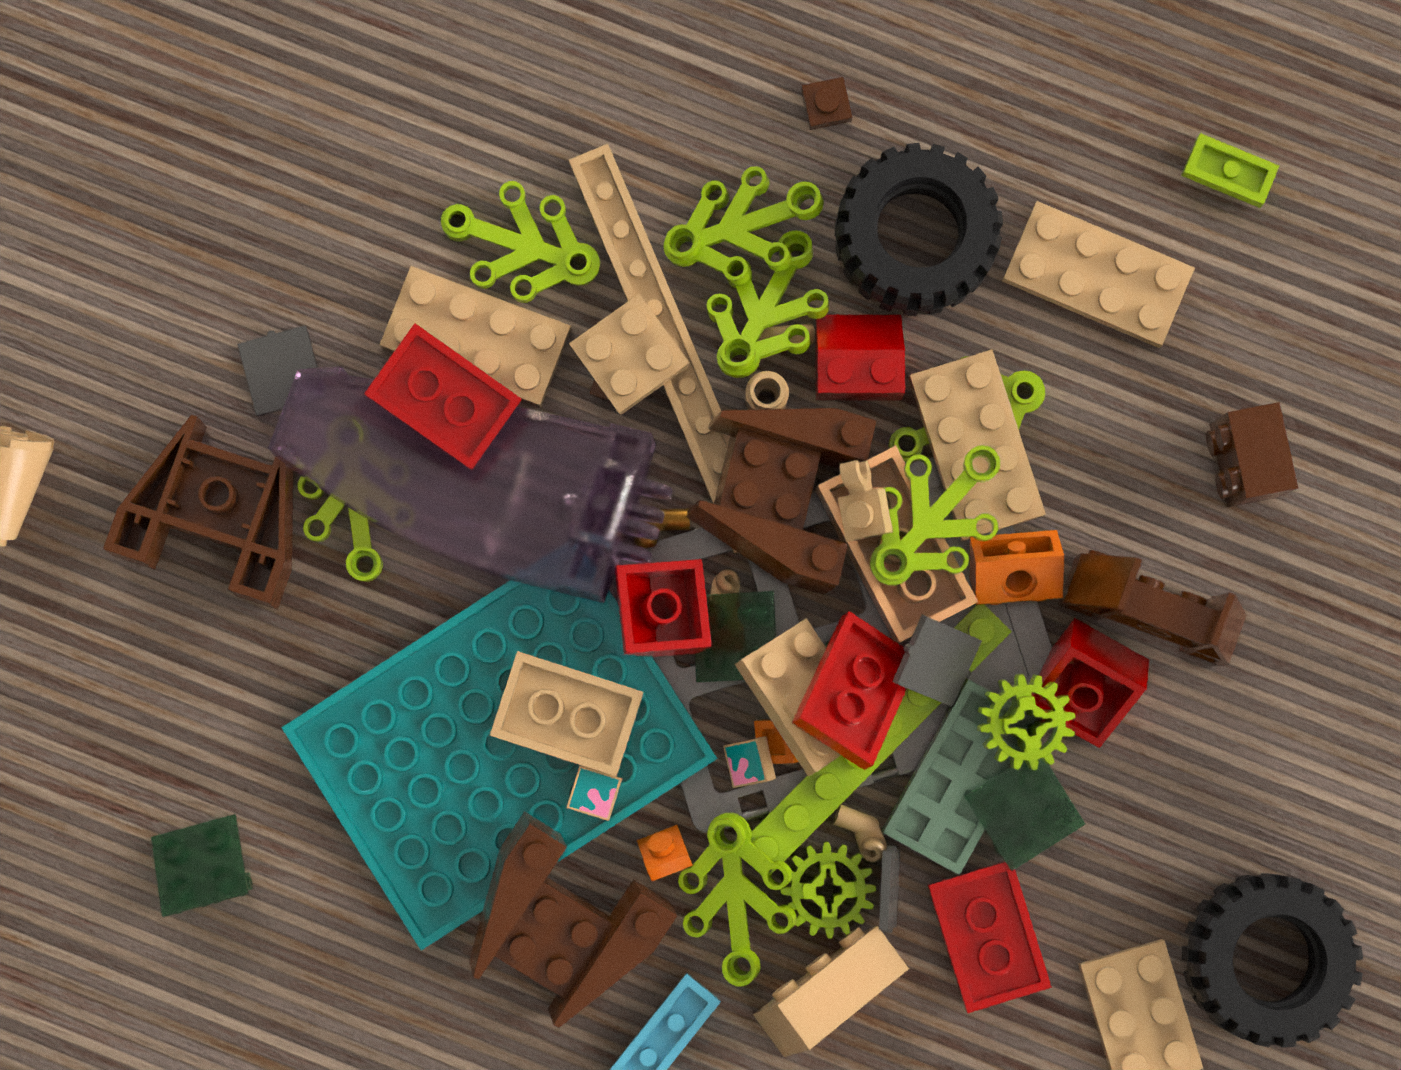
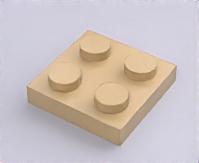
(630, 354)

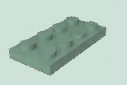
(933, 806)

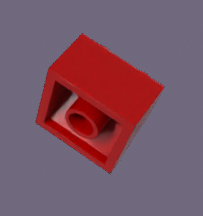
(859, 358)
(663, 608)
(1097, 677)

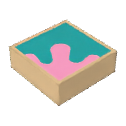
(749, 762)
(594, 793)

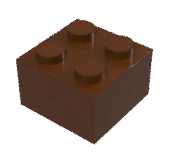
(1252, 455)

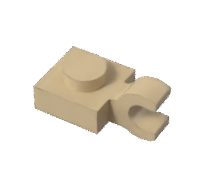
(865, 509)

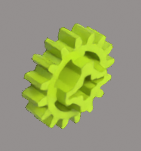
(1027, 741)
(848, 889)

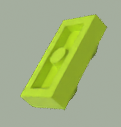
(1230, 170)

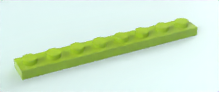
(829, 787)

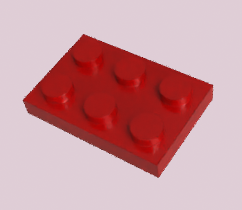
(442, 396)
(853, 692)
(989, 936)

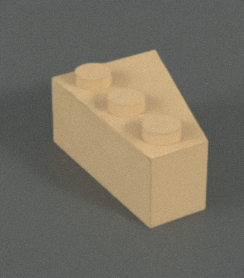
(830, 991)

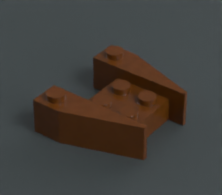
(770, 485)
(217, 500)
(1108, 589)
(556, 933)

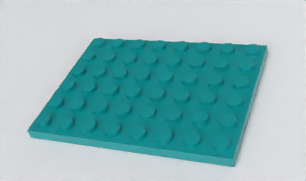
(435, 794)

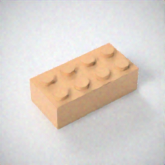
(924, 592)

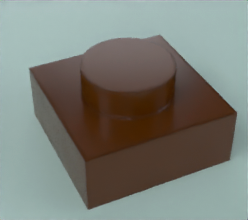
(826, 103)

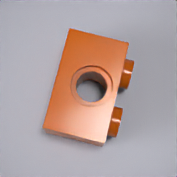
(1017, 567)

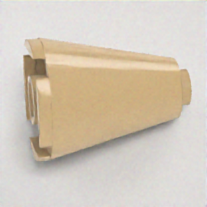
(21, 470)

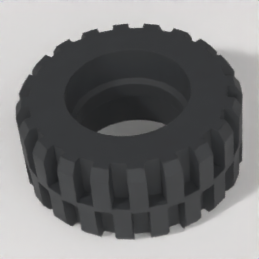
(930, 175)
(1329, 969)

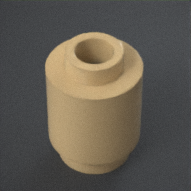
(769, 382)

